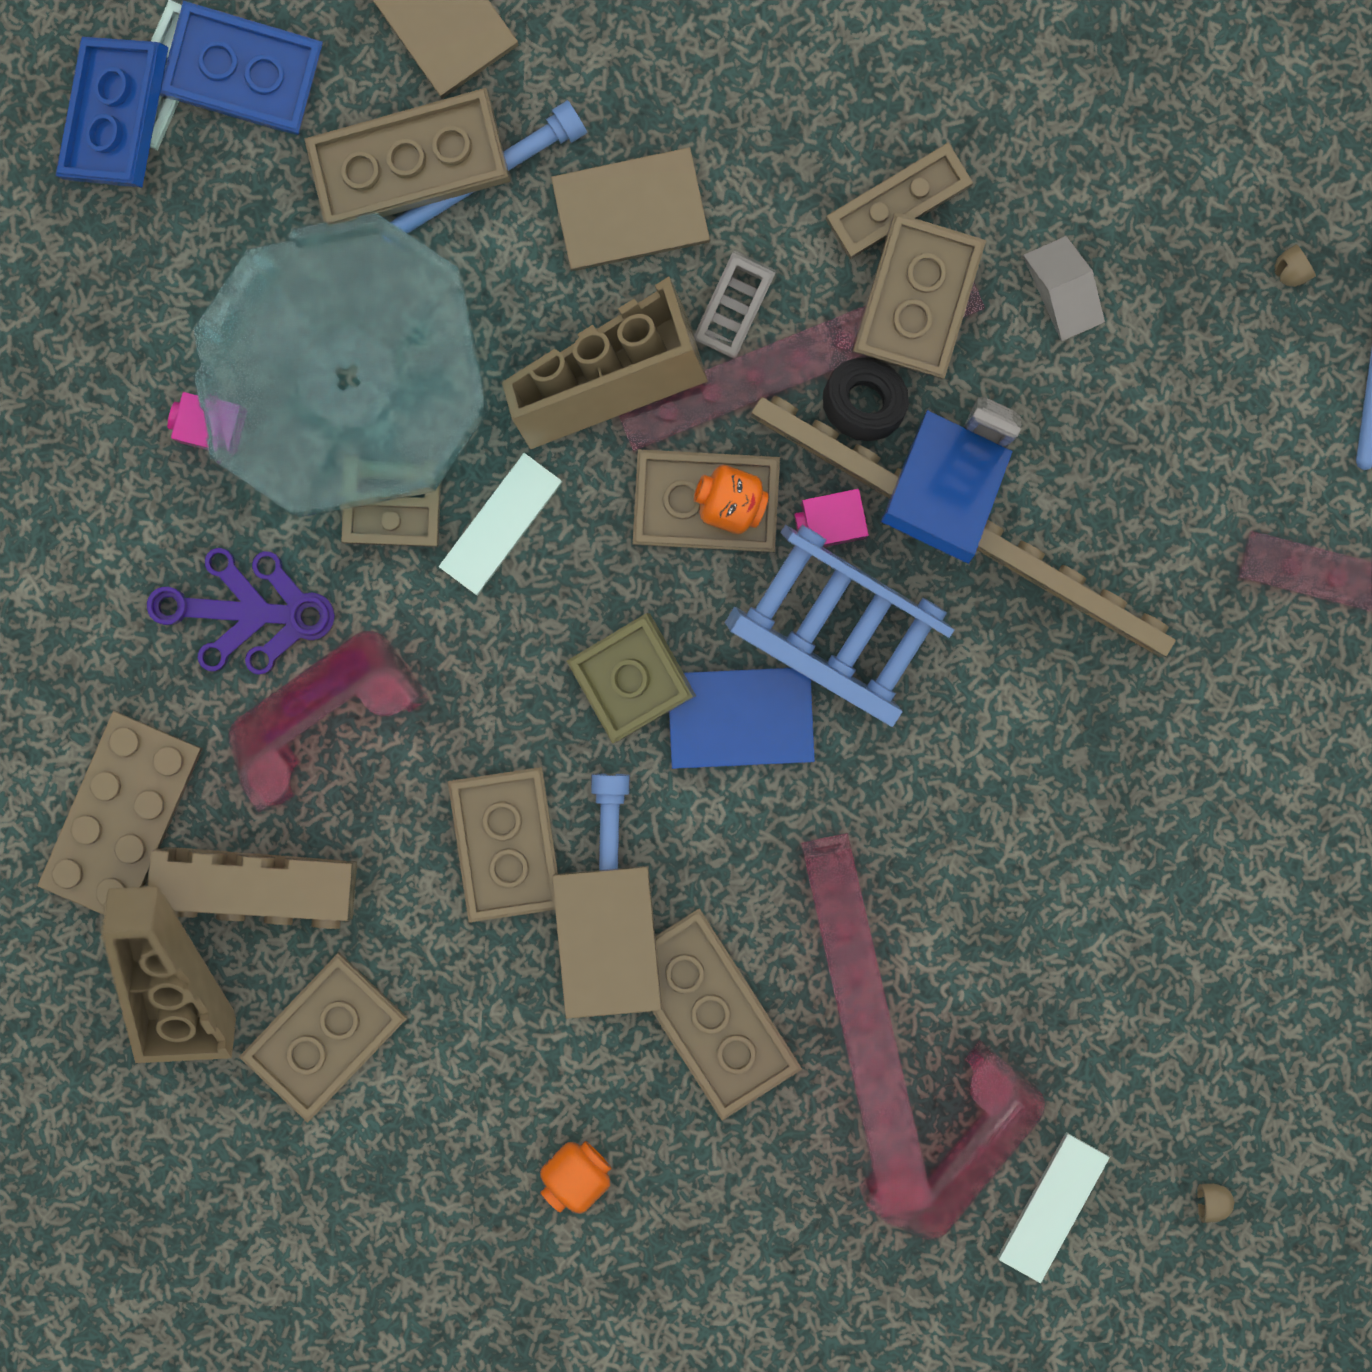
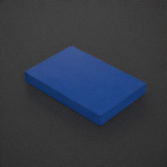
(240, 68)
(112, 111)
(947, 487)
(744, 719)

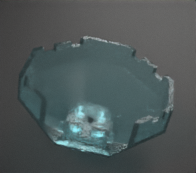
(327, 303)

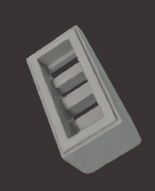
(752, 267)
(994, 421)

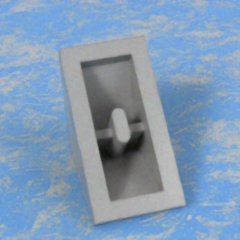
(1065, 287)

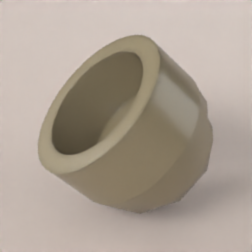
(1294, 267)
(1218, 1202)

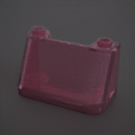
(261, 736)
(1009, 1114)

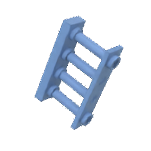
(838, 671)

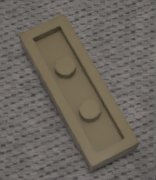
(908, 192)

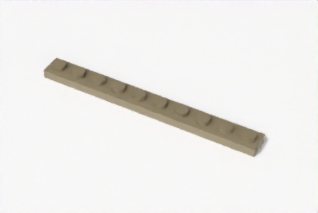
(1021, 559)

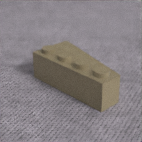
(608, 370)
(254, 885)
(162, 982)

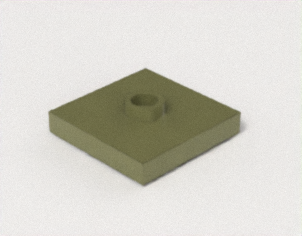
(631, 678)

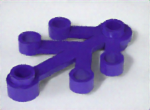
(250, 613)

